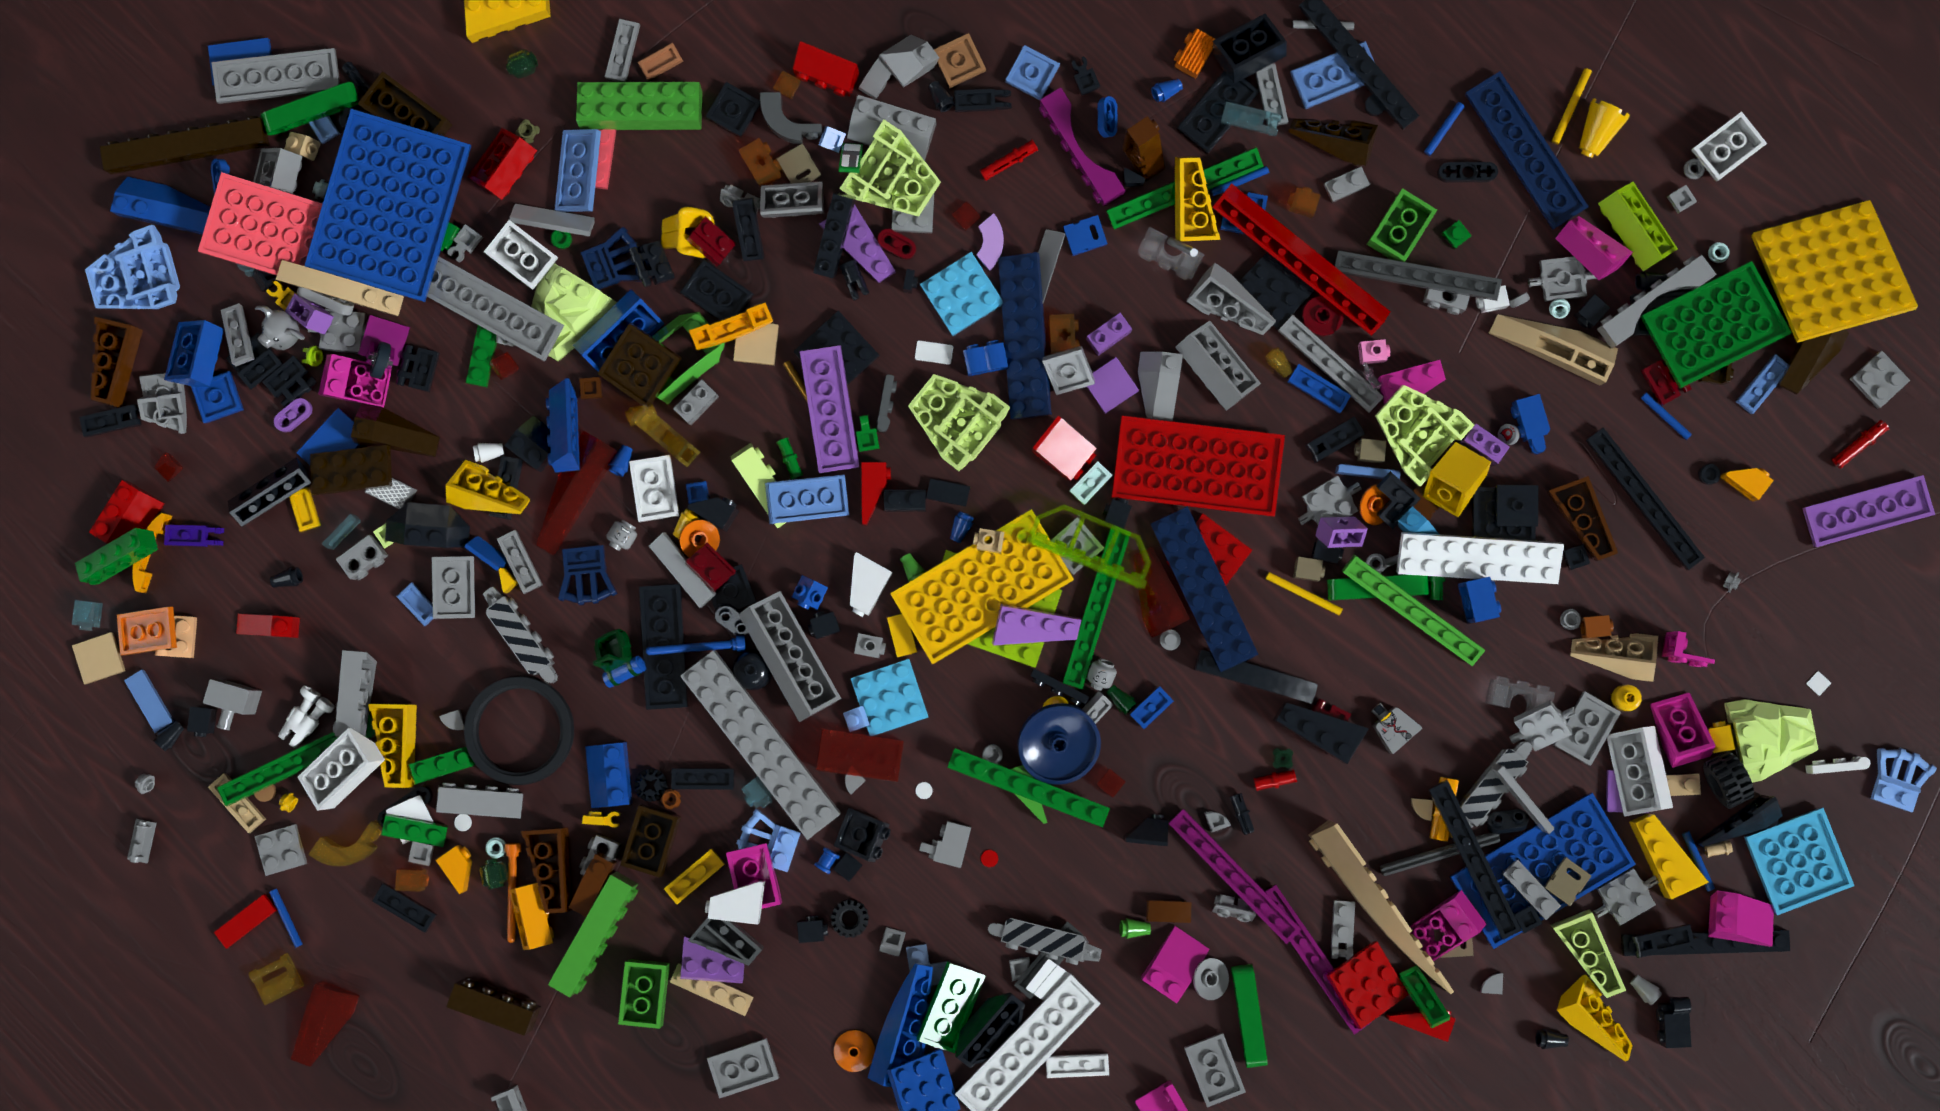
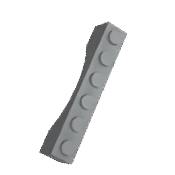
(1691, 276)

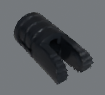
(852, 275)

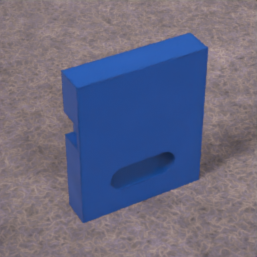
(1080, 236)

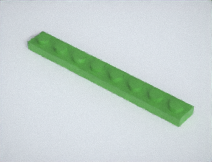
(1413, 610)

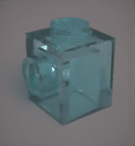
(87, 614)
(757, 794)

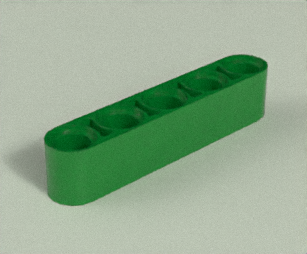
(310, 108)
(1349, 589)
(1249, 1015)

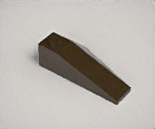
(1347, 142)
(1810, 358)
(381, 427)

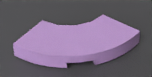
(992, 242)

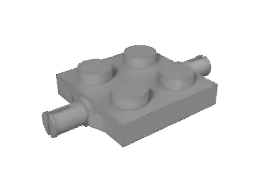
(1562, 279)
(344, 332)
(1329, 500)
(1543, 725)
(1626, 897)

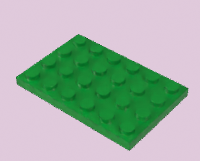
(1715, 324)

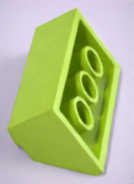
(1637, 226)

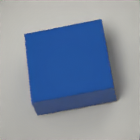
(697, 492)

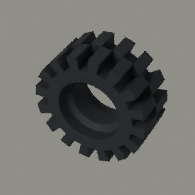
(850, 931)

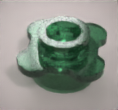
(1287, 754)

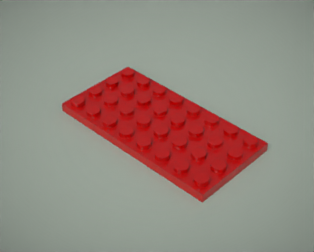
(1198, 466)

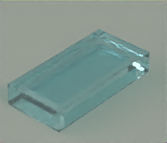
(341, 532)

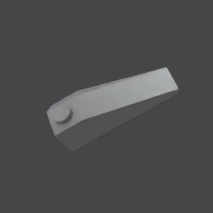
(1225, 297)

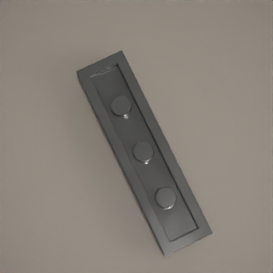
(1034, 968)

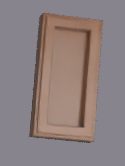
(660, 61)

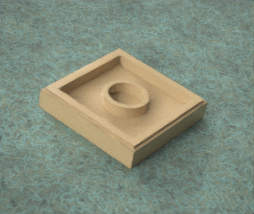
(758, 346)
(98, 658)

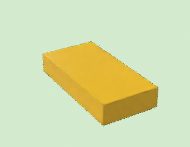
(304, 510)
(901, 635)

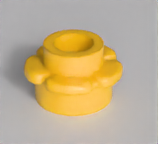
(288, 802)

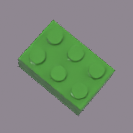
(1401, 226)
(644, 993)

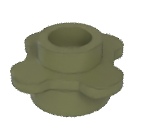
(526, 125)

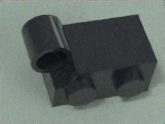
(1674, 1023)

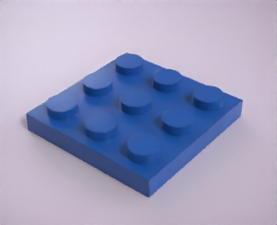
(924, 1084)

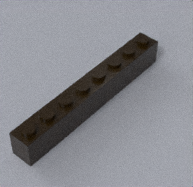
(184, 145)

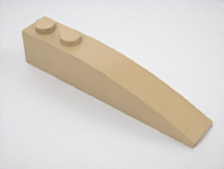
(340, 288)

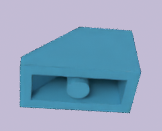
(1415, 522)

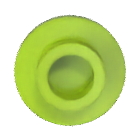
(314, 356)

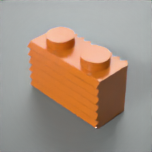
(1195, 53)

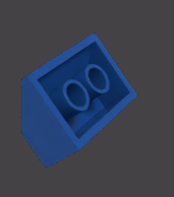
(194, 353)
(609, 775)

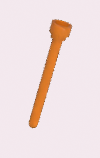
(512, 851)

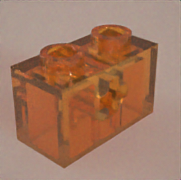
(762, 174)
(1059, 324)

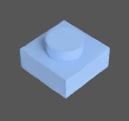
(832, 139)
(856, 718)

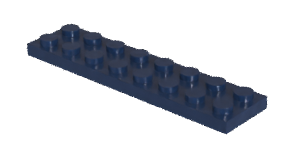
(1526, 150)
(1024, 335)
(1204, 589)

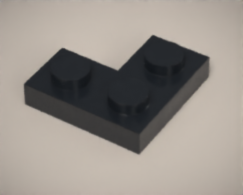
(1400, 501)

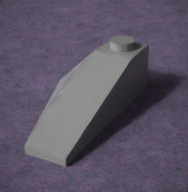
(1159, 383)

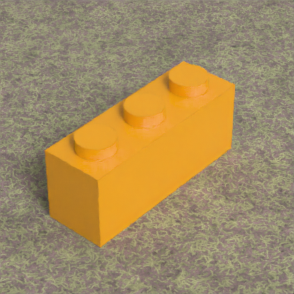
(531, 917)

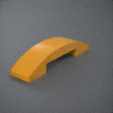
(731, 328)
(140, 577)

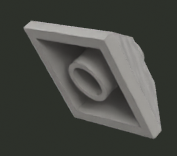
(910, 59)

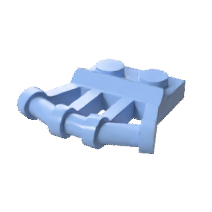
(1895, 791)
(781, 843)

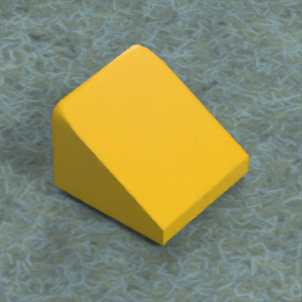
(507, 580)

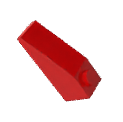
(873, 485)
(268, 625)
(1416, 1021)

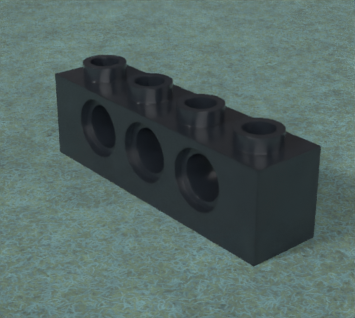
(834, 234)
(269, 492)

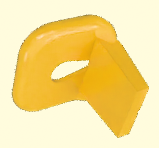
(674, 230)

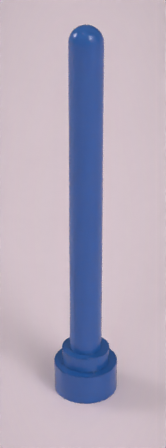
(736, 643)

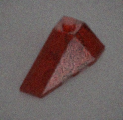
(1159, 600)
(323, 1018)

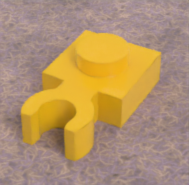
(284, 297)

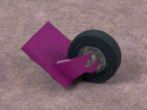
(382, 344)

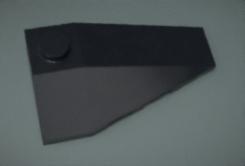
(1757, 815)

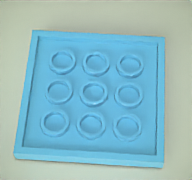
(1799, 861)

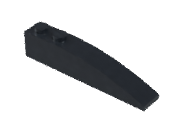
(1259, 678)

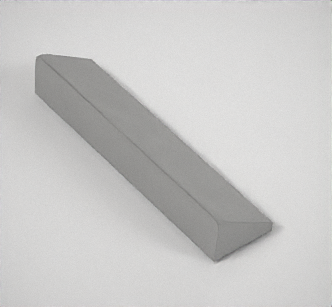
(1048, 254)

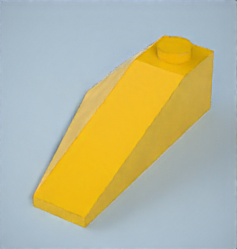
(477, 489)
(1587, 1013)

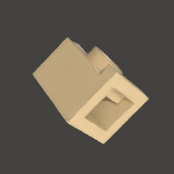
(995, 546)

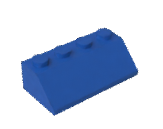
(605, 333)
(563, 427)

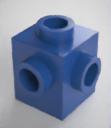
(809, 593)

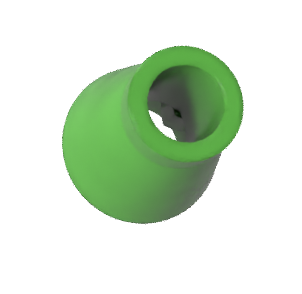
(911, 567)
(1132, 928)

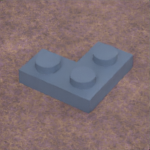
(919, 955)

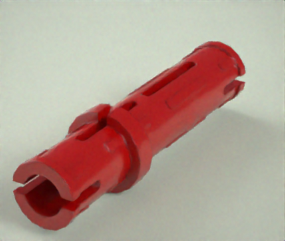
(1008, 160)
(1867, 438)

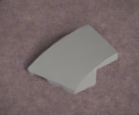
(163, 402)

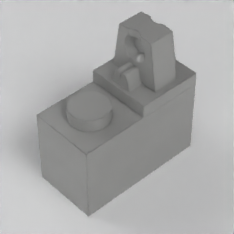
(952, 847)

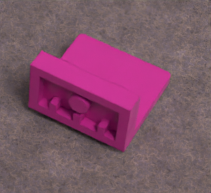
(1673, 649)
(1161, 1099)

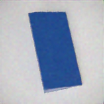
(487, 553)

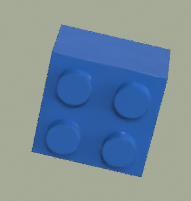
(1479, 600)

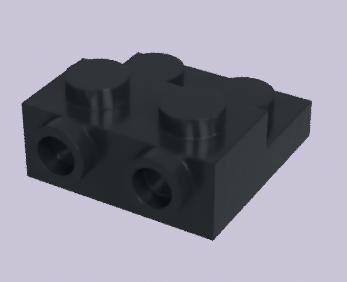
(862, 835)

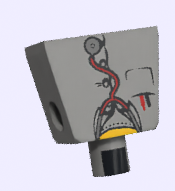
(1394, 727)

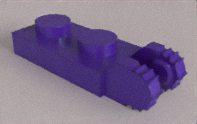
(191, 535)

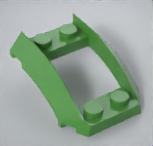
(689, 322)

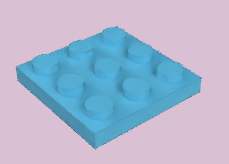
(962, 294)
(890, 697)

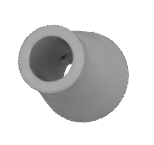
(1646, 990)

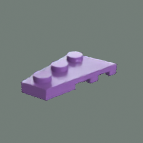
(709, 965)

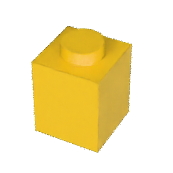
(1722, 737)

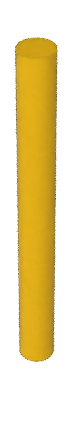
(1571, 106)
(1303, 593)

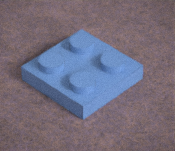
(1032, 72)

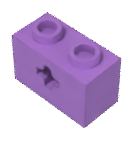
(309, 314)
(1109, 334)
(1485, 444)
(1341, 532)

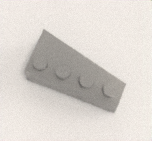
(354, 692)
(479, 802)

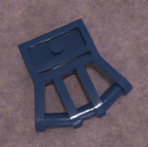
(600, 262)
(585, 561)

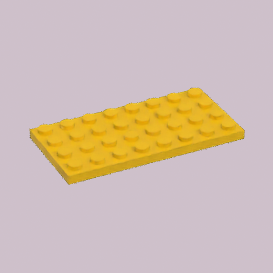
(965, 592)

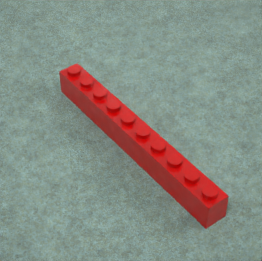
(1301, 259)

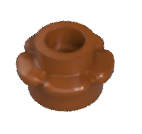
(670, 804)

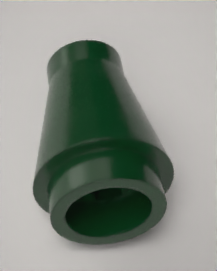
(1121, 700)

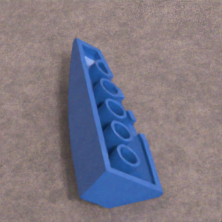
(159, 205)
(899, 1033)

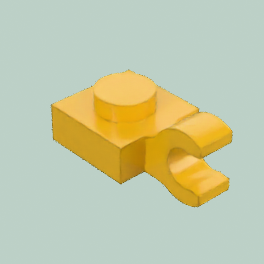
(595, 818)

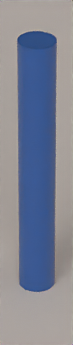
(1444, 128)
(1240, 180)
(1666, 416)
(1697, 859)
(285, 918)

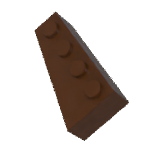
(1144, 148)
(113, 360)
(1583, 513)
(551, 866)

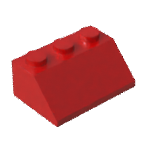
(825, 69)
(502, 163)
(126, 510)

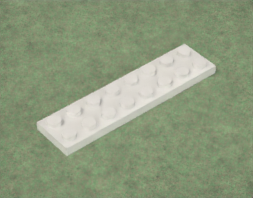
(1479, 558)
(1028, 1047)

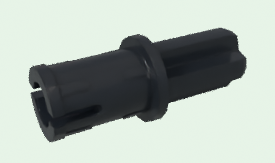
(1242, 813)

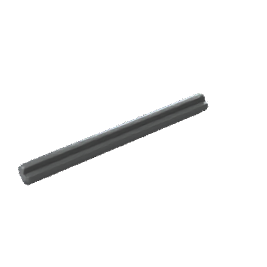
(1433, 855)

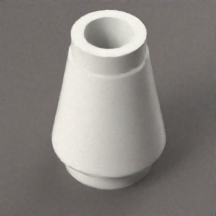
(487, 451)

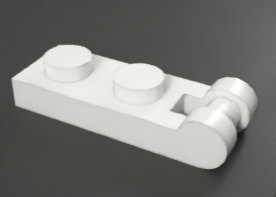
(1838, 765)

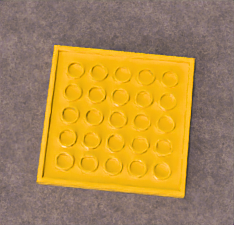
(1834, 271)

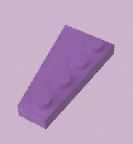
(865, 249)
(1026, 625)

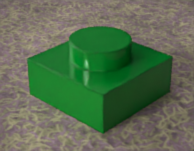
(1456, 234)

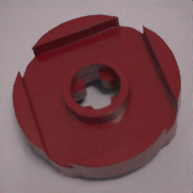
(1313, 322)

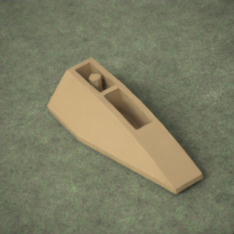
(1559, 345)

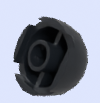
(751, 670)

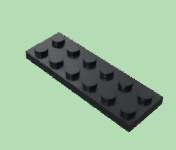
(663, 626)

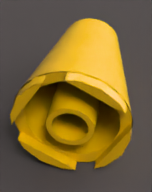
(1600, 127)

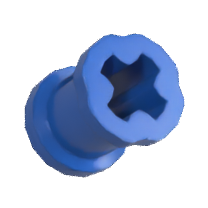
(827, 860)

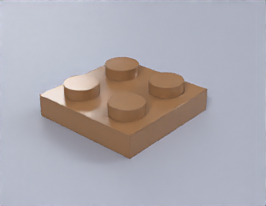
(959, 60)

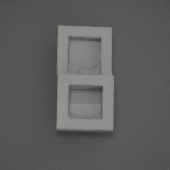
(875, 79)

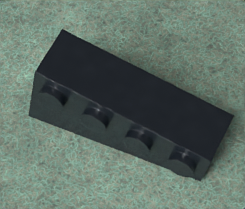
(1327, 733)

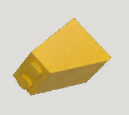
(1456, 479)

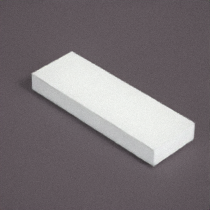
(1077, 1065)

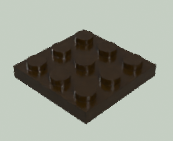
(639, 365)

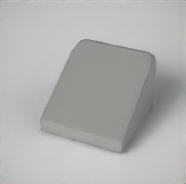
(892, 941)

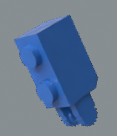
(1531, 422)

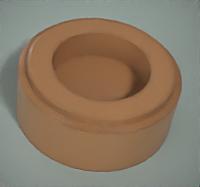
(266, 794)

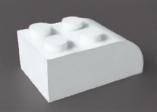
(1729, 146)
(520, 254)

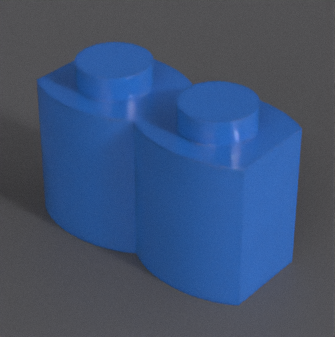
(985, 359)

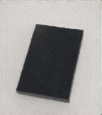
(716, 292)

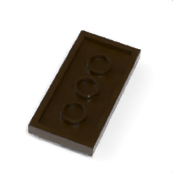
(351, 470)

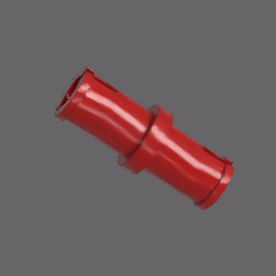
(1275, 780)

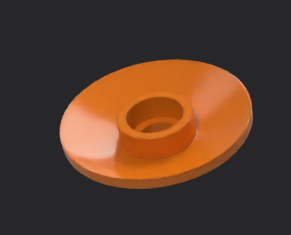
(1371, 504)
(708, 533)
(859, 1041)

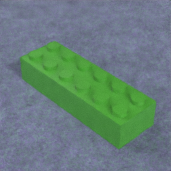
(639, 105)
(592, 935)

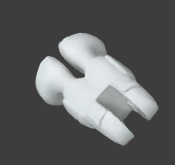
(300, 721)

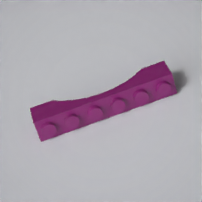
(1103, 182)

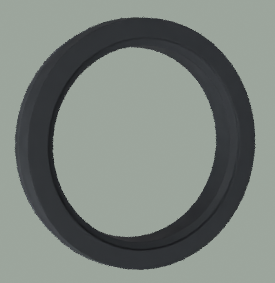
(474, 714)

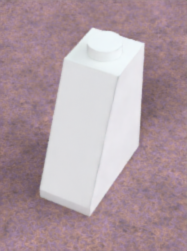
(867, 584)
(737, 905)

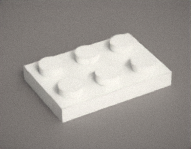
(654, 488)

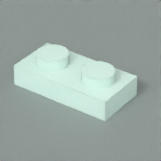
(1090, 483)

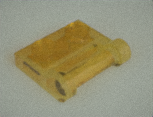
(279, 985)

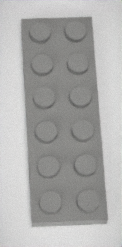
(275, 75)

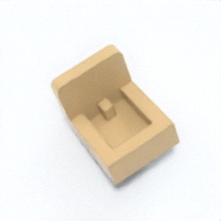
(302, 145)

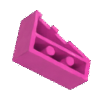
(1593, 247)
(1420, 378)

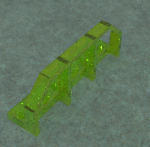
(1079, 556)

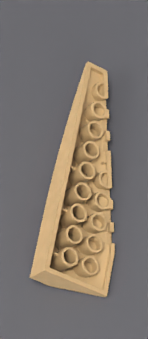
(1349, 866)

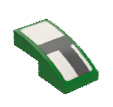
(851, 158)

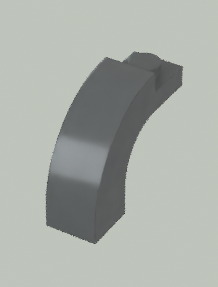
(782, 127)

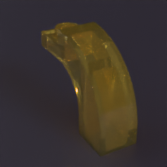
(665, 435)
(332, 854)

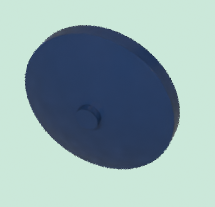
(1059, 743)

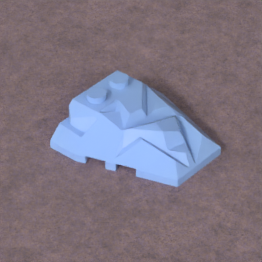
(135, 274)

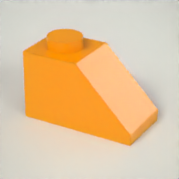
(1749, 482)
(457, 867)

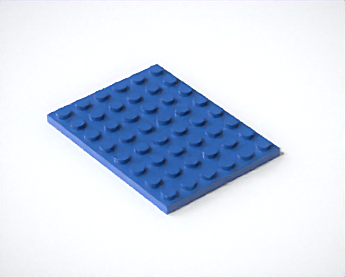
(388, 205)

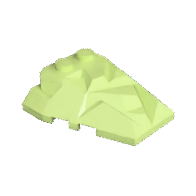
(892, 174)
(570, 303)
(957, 418)
(1420, 430)
(1770, 735)

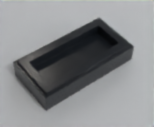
(948, 492)

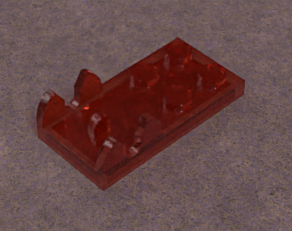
(859, 755)

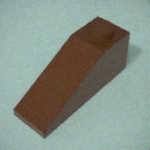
(592, 883)

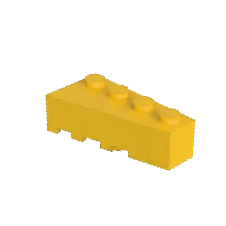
(491, 17)
(1666, 858)

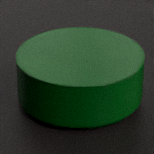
(561, 239)

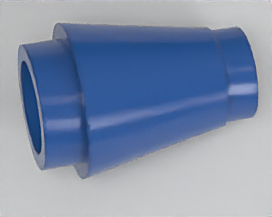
(1164, 90)
(620, 462)
(961, 526)

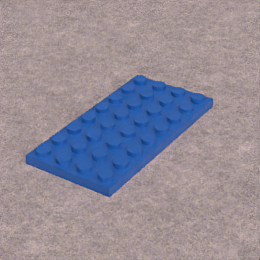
(1579, 833)

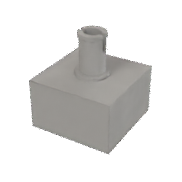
(231, 699)

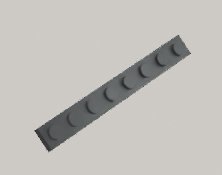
(1418, 275)

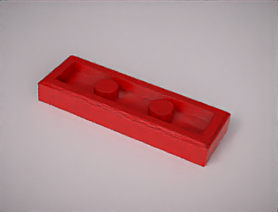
(245, 921)

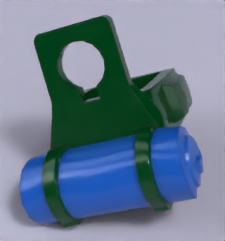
(616, 659)

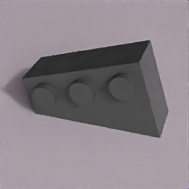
(728, 940)

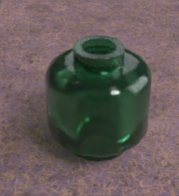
(522, 63)
(493, 874)

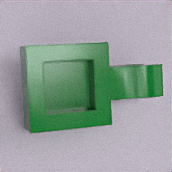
(868, 437)

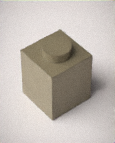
(1370, 450)
(1308, 569)

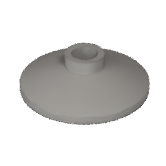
(1217, 979)

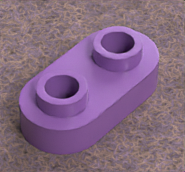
(293, 413)

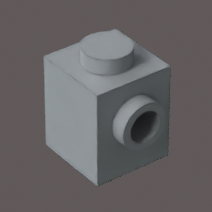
(869, 646)

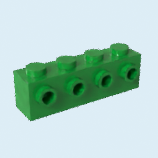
(116, 556)

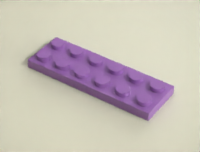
(829, 409)
(1868, 511)

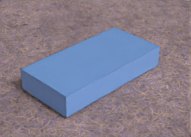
(417, 603)

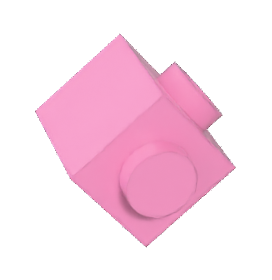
(1373, 351)

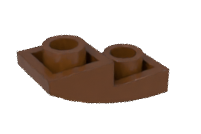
(1168, 911)

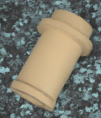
(1719, 848)

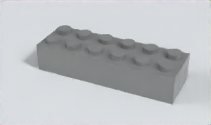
(789, 656)

